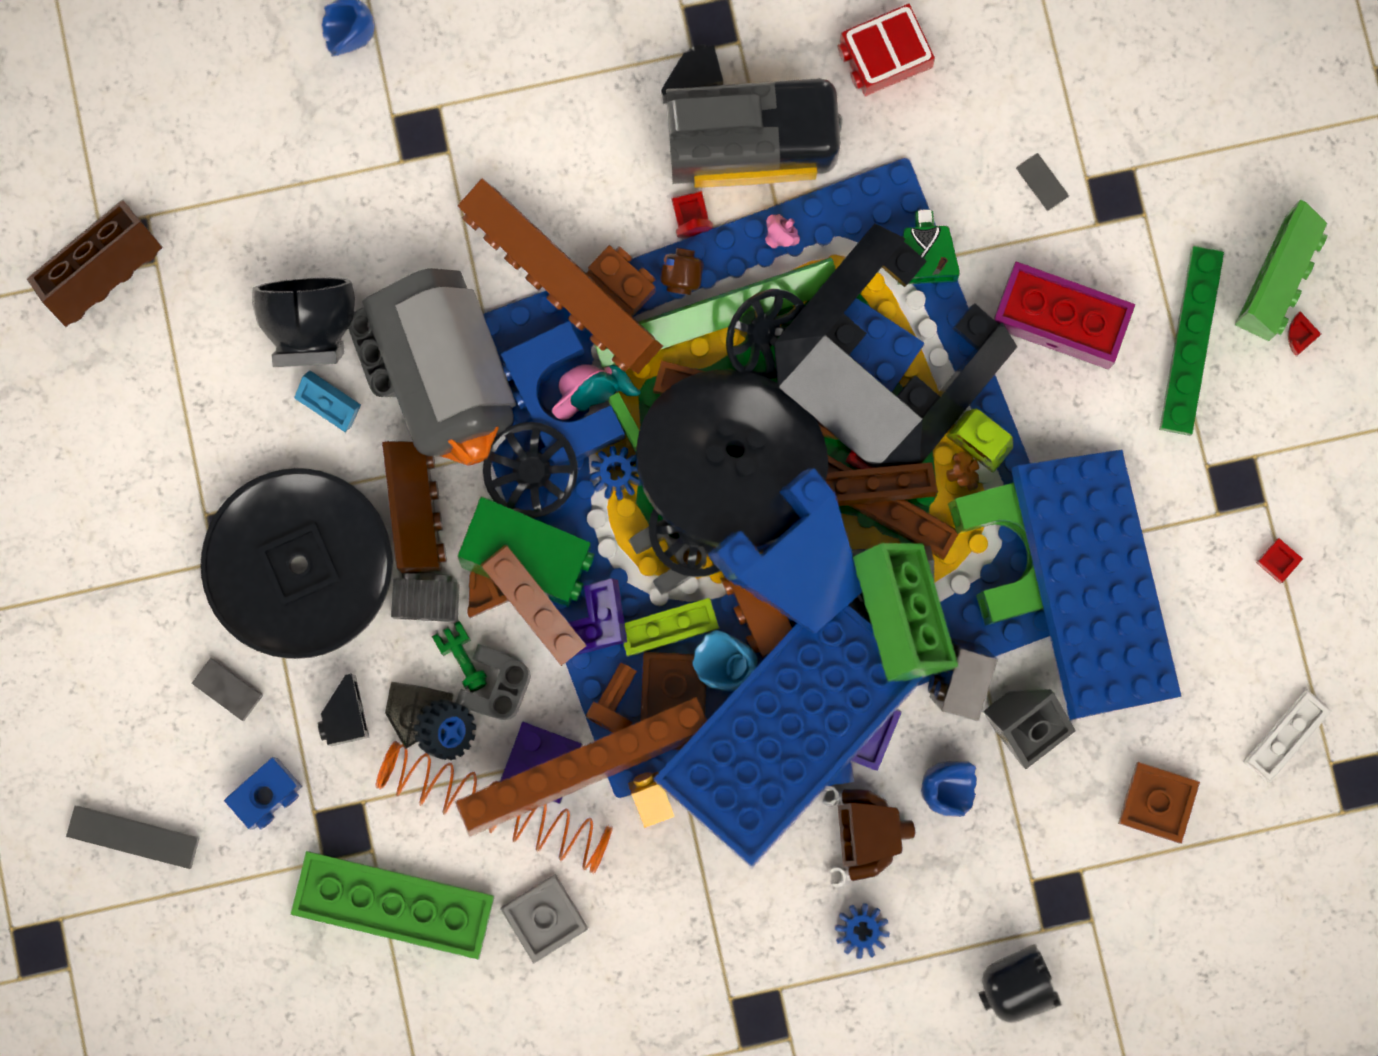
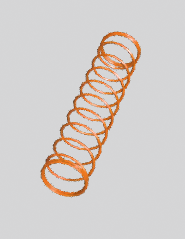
(388, 766)

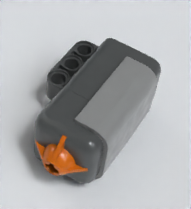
(437, 363)

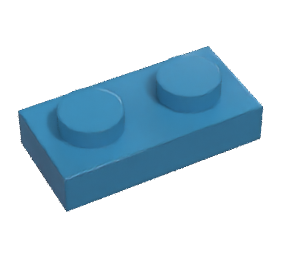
(327, 401)

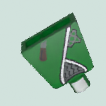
(935, 246)

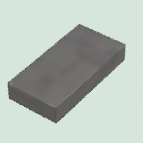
(227, 689)

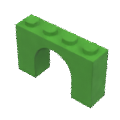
(1001, 508)

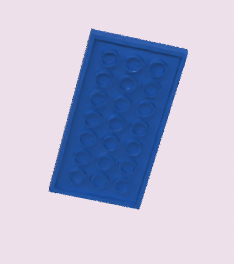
(1095, 583)
(785, 734)

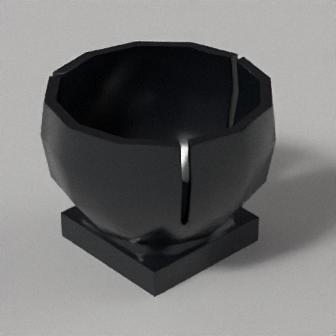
(305, 319)

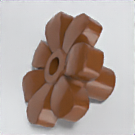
(964, 471)

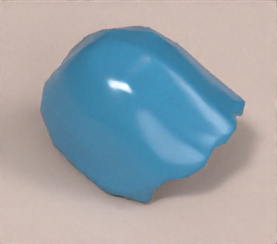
(723, 661)

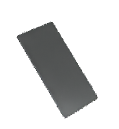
(1042, 182)

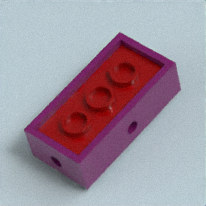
(1063, 315)

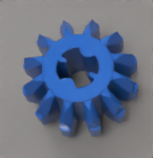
(605, 476)
(869, 923)

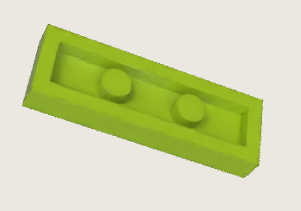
(670, 626)

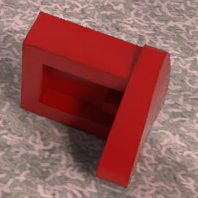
(691, 215)

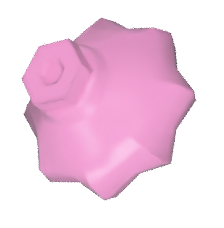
(781, 232)

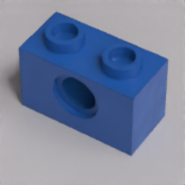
(245, 800)

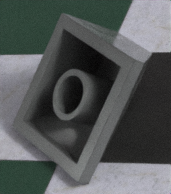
(1029, 723)

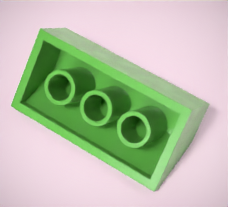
(1282, 272)
(904, 611)

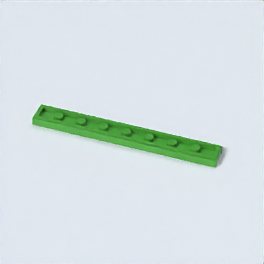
(718, 311)

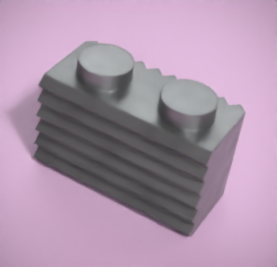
(425, 598)

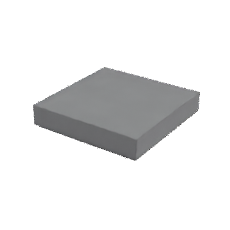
(544, 918)

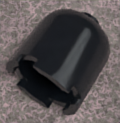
(1019, 986)

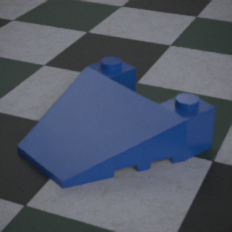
(808, 568)

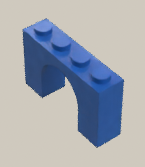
(529, 366)

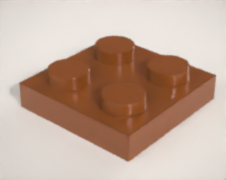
(1159, 802)

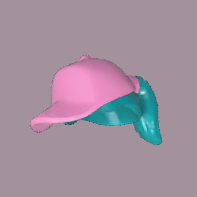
(590, 386)

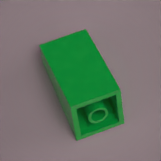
(547, 553)

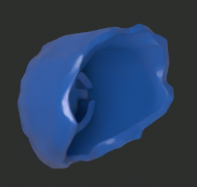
(347, 26)
(949, 788)

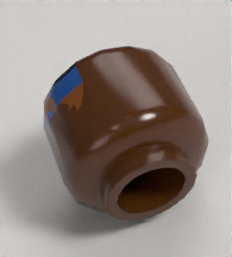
(682, 271)

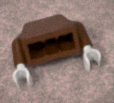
(868, 833)

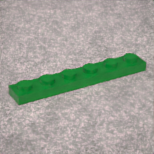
(1191, 341)

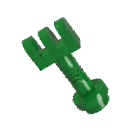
(474, 680)

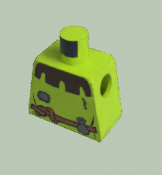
(982, 438)

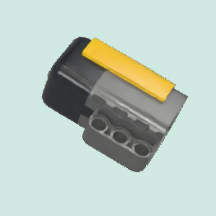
(753, 132)

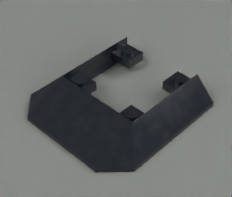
(847, 399)

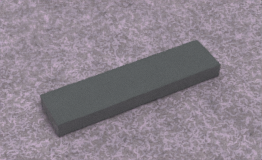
(132, 837)

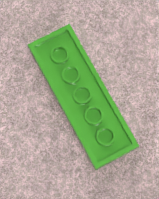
(392, 905)

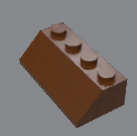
(94, 264)
(413, 508)

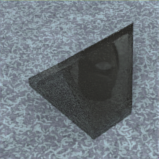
(405, 704)

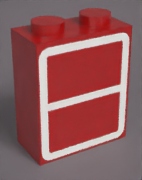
(886, 50)

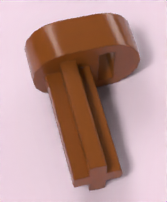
(604, 712)

